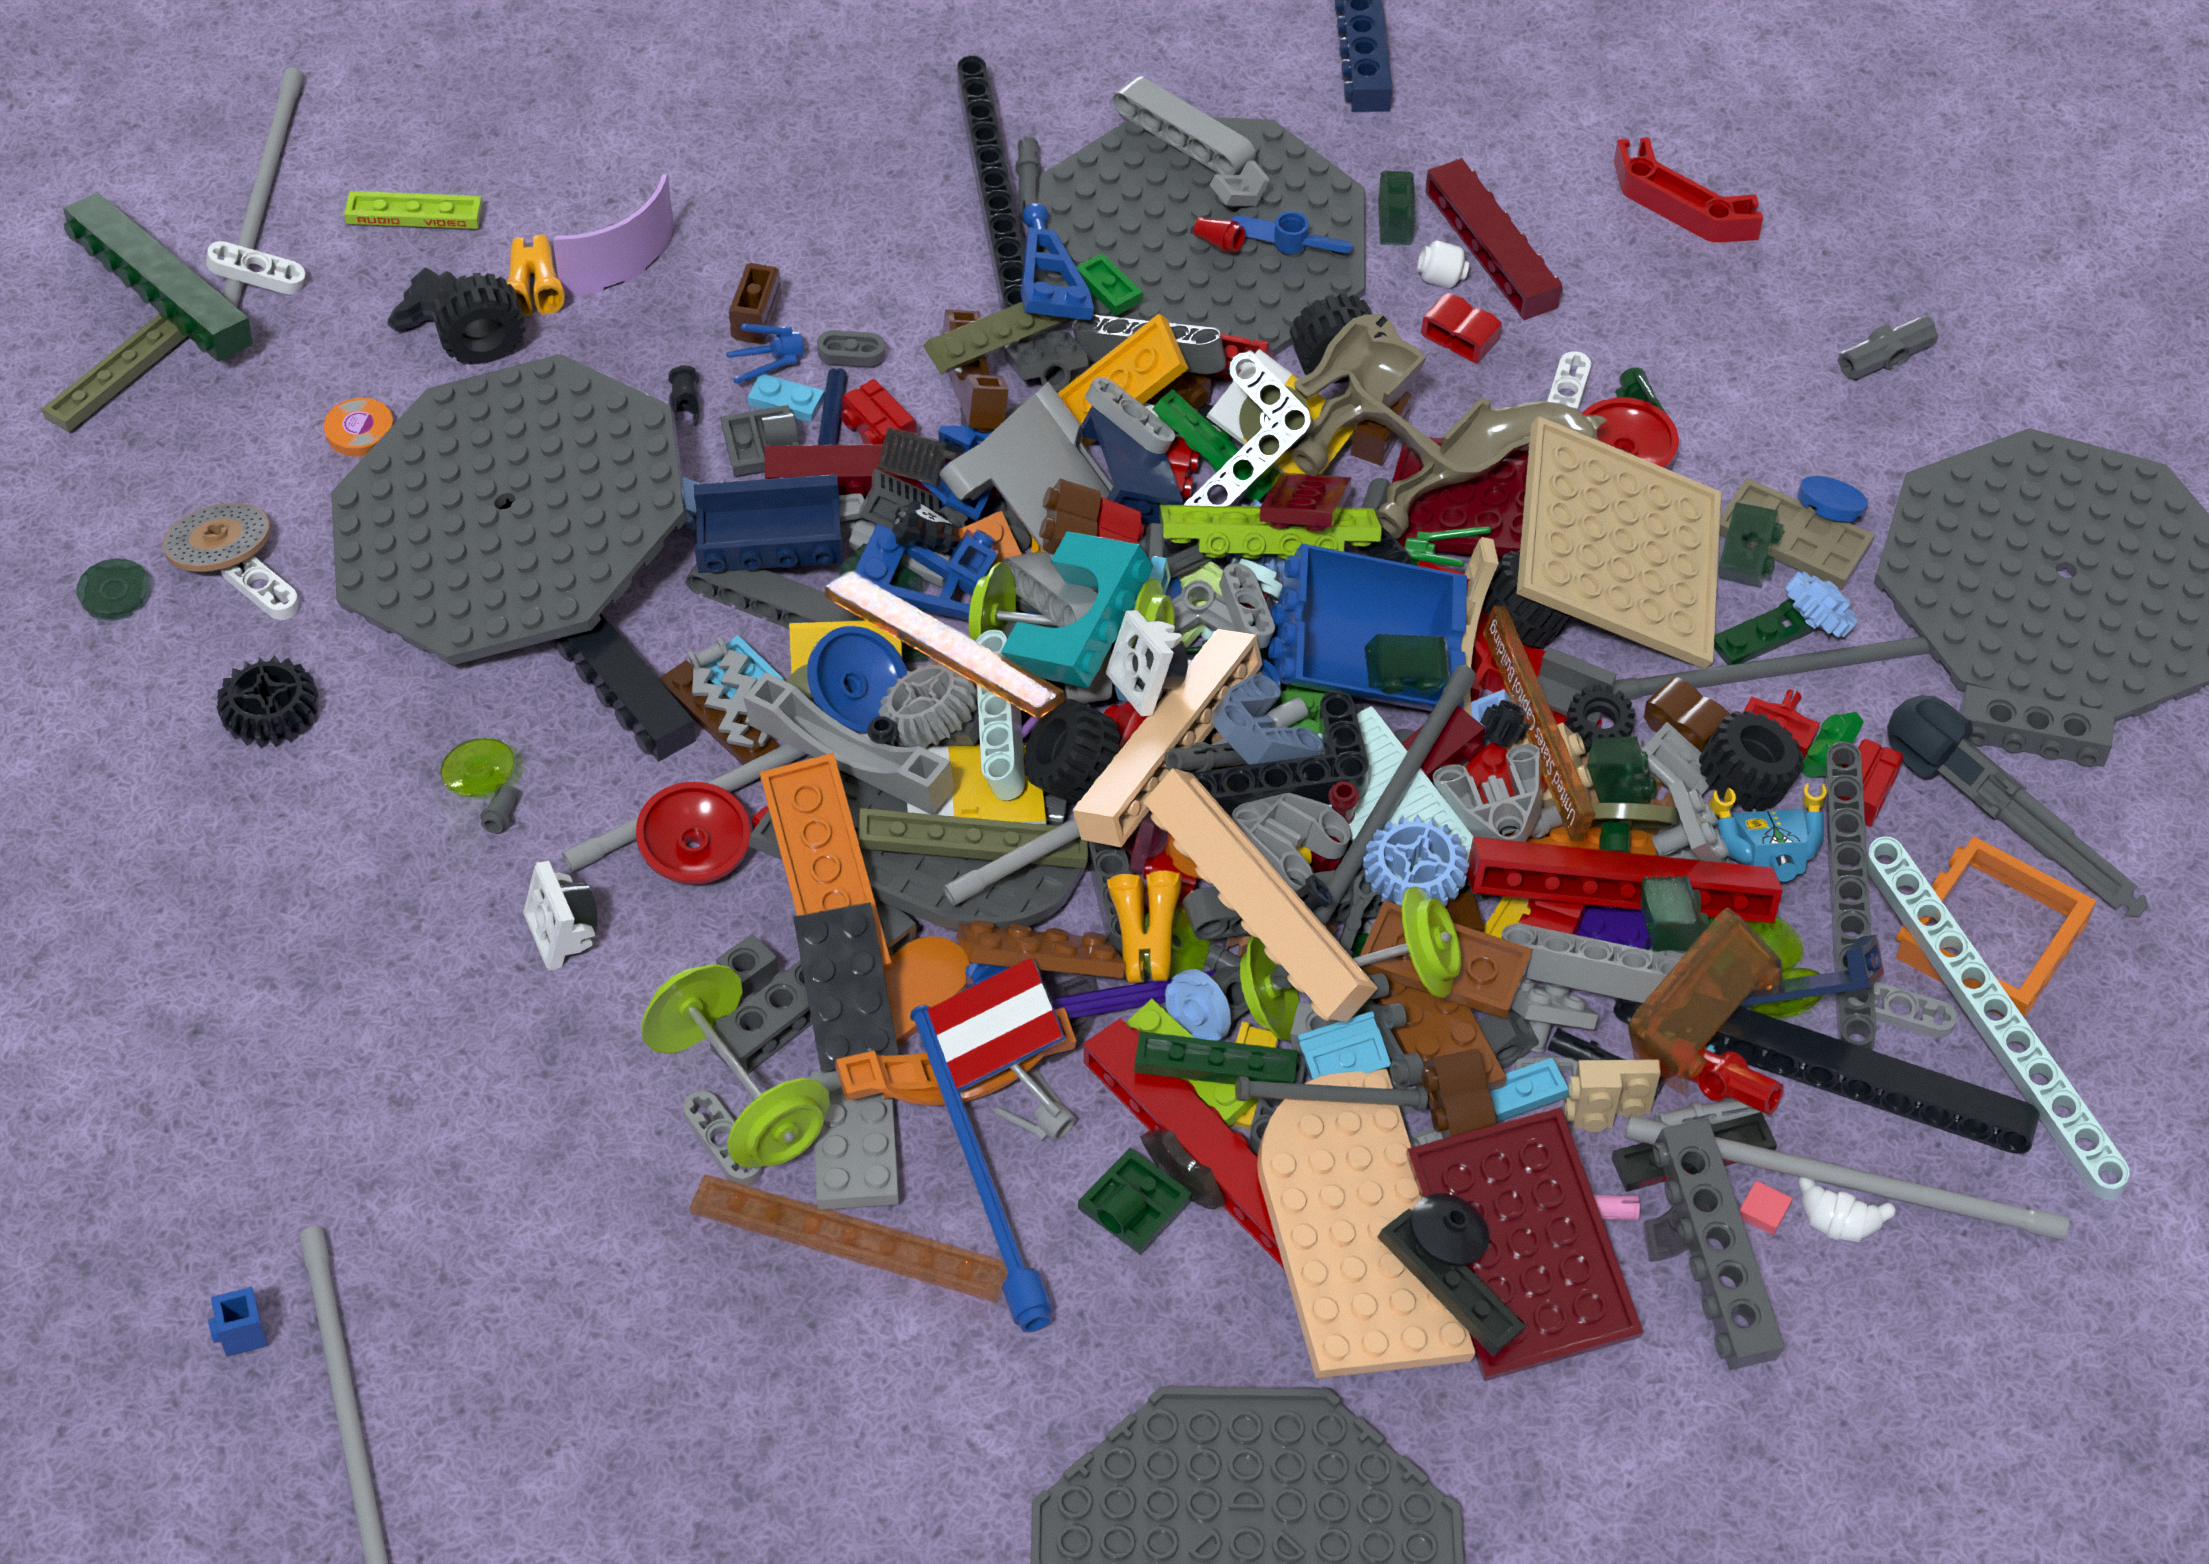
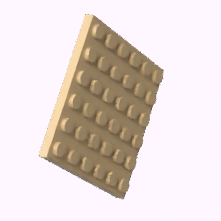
(1620, 543)

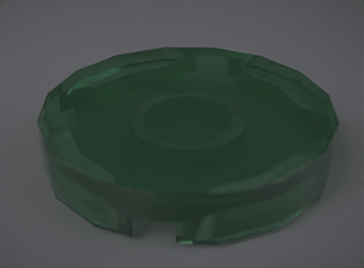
(113, 589)

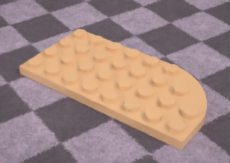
(1330, 1188)

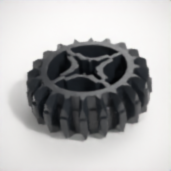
(244, 701)

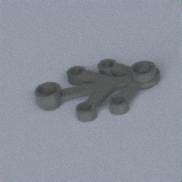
(1404, 1068)

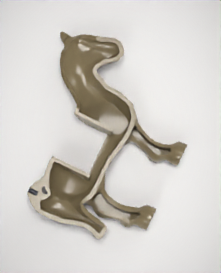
(1378, 376)

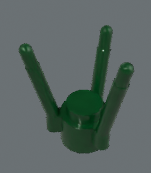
(1636, 385)

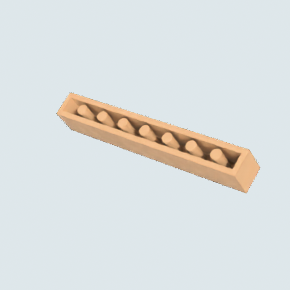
(1179, 720)

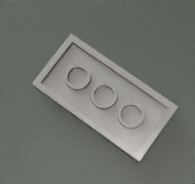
(855, 1150)

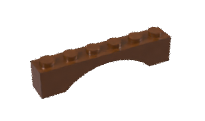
(979, 393)

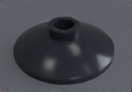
(1449, 1229)

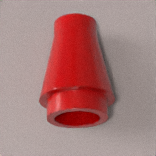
(1223, 234)

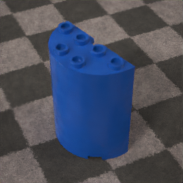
(1341, 601)

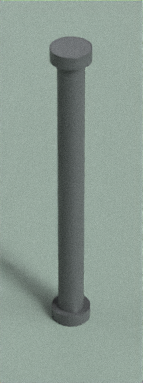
(1417, 1098)

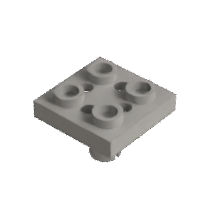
(1695, 829)
(1551, 1005)

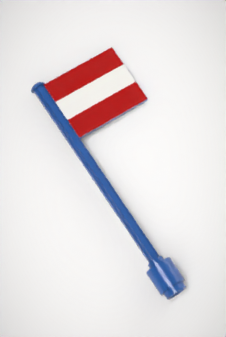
(967, 1043)

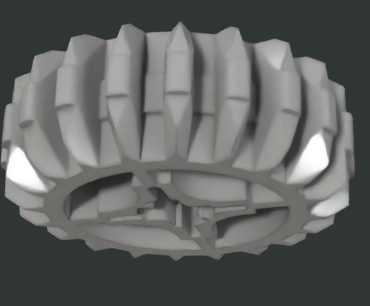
(929, 704)

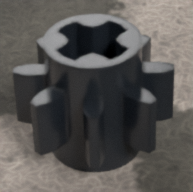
(1505, 723)

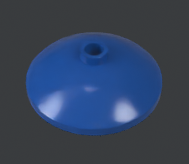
(861, 662)

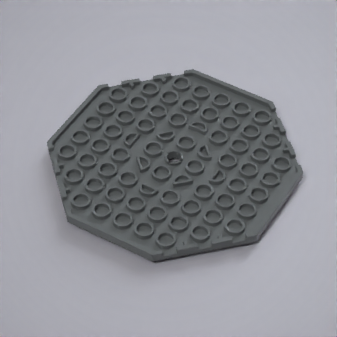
(1139, 209)
(1981, 556)
(456, 575)
(1244, 1483)

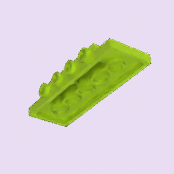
(1238, 530)

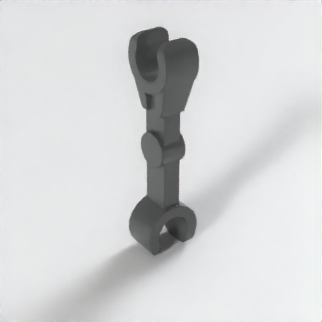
(1353, 920)

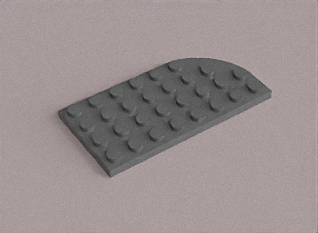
(917, 880)

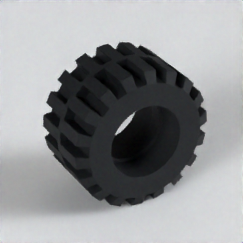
(478, 318)
(1321, 324)
(1533, 621)
(1070, 749)
(1752, 759)

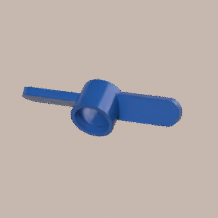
(1289, 233)

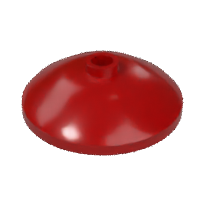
(1637, 429)
(693, 815)

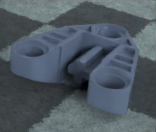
(1249, 733)

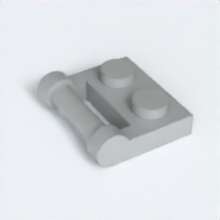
(1674, 753)

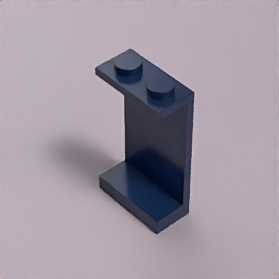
(1139, 476)
(1864, 970)

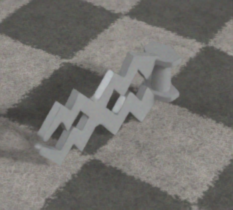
(735, 664)

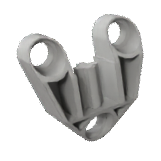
(1501, 809)
(1288, 821)

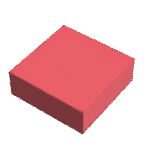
(1765, 1207)

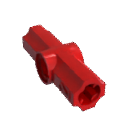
(1730, 1077)

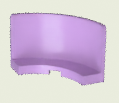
(617, 252)

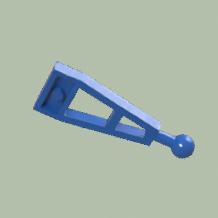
(1040, 296)
(882, 560)

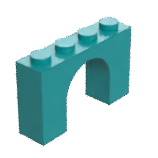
(1077, 650)

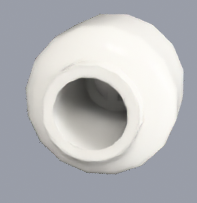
(1442, 264)

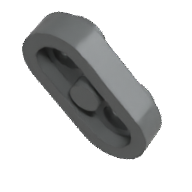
(851, 348)

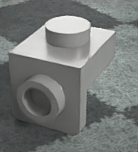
(1243, 188)

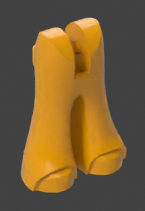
(535, 260)
(1128, 899)

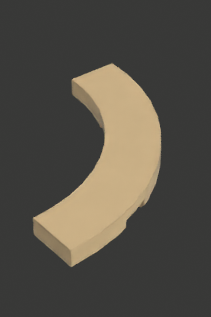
(1480, 573)

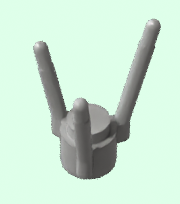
(1051, 1116)

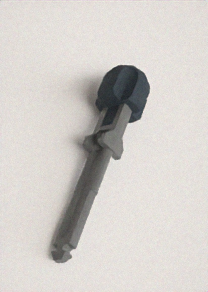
(1936, 742)

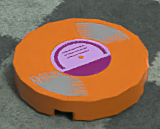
(357, 425)

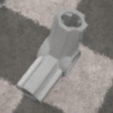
(1212, 614)

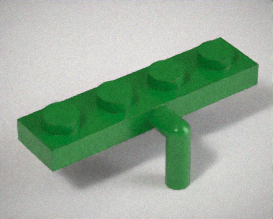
(1206, 439)

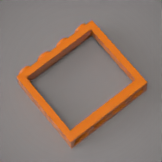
(2027, 880)

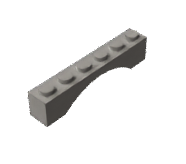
(900, 771)

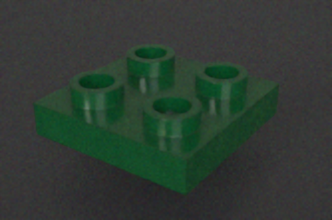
(1135, 1201)

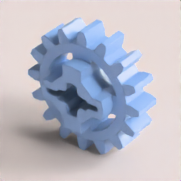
(1821, 604)

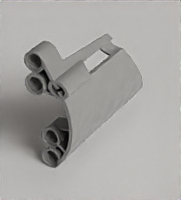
(1027, 458)

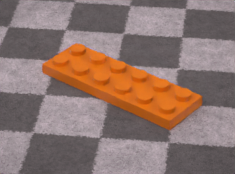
(819, 839)

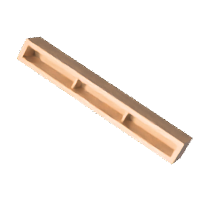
(1259, 896)

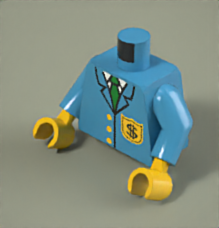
(1773, 837)

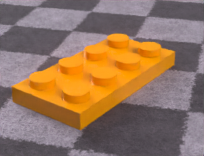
(1137, 365)

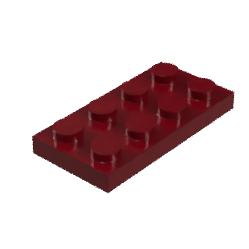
(1305, 501)

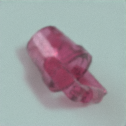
(1144, 843)

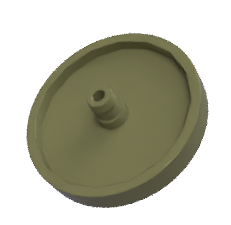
(1636, 815)

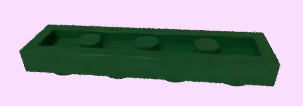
(1212, 1059)

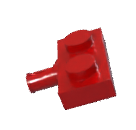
(1802, 728)

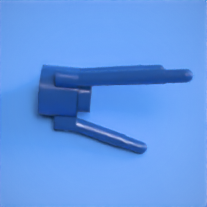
(786, 346)

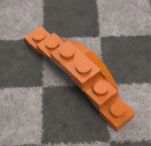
(913, 1079)

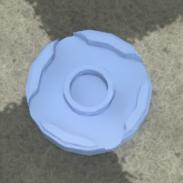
(1198, 1005)

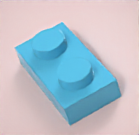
(776, 392)
(1529, 1089)

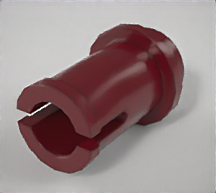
(1344, 799)

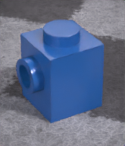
(973, 555)
(237, 1322)

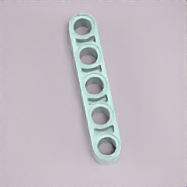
(1000, 734)

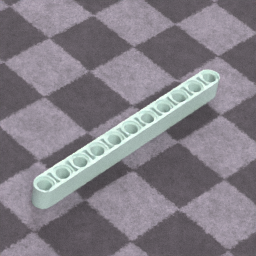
(1997, 1033)

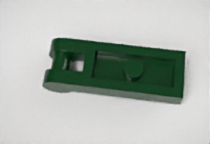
(1761, 634)

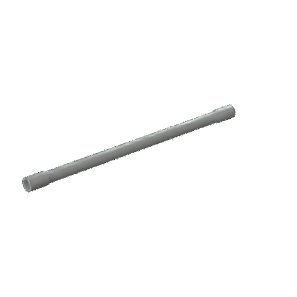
(288, 94)
(596, 848)
(979, 879)
(2031, 1220)
(317, 1262)

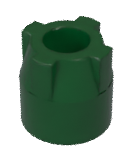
(1615, 837)

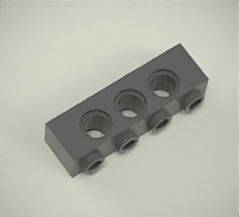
(2038, 726)

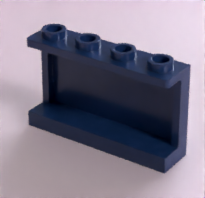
(768, 523)

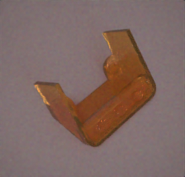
(1701, 997)

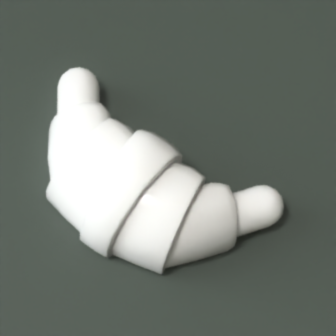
(1840, 1213)

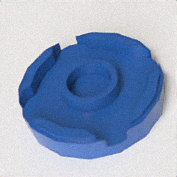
(1832, 498)

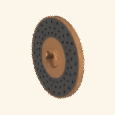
(216, 537)

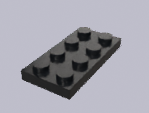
(845, 983)

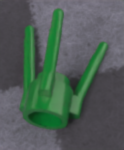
(1423, 550)

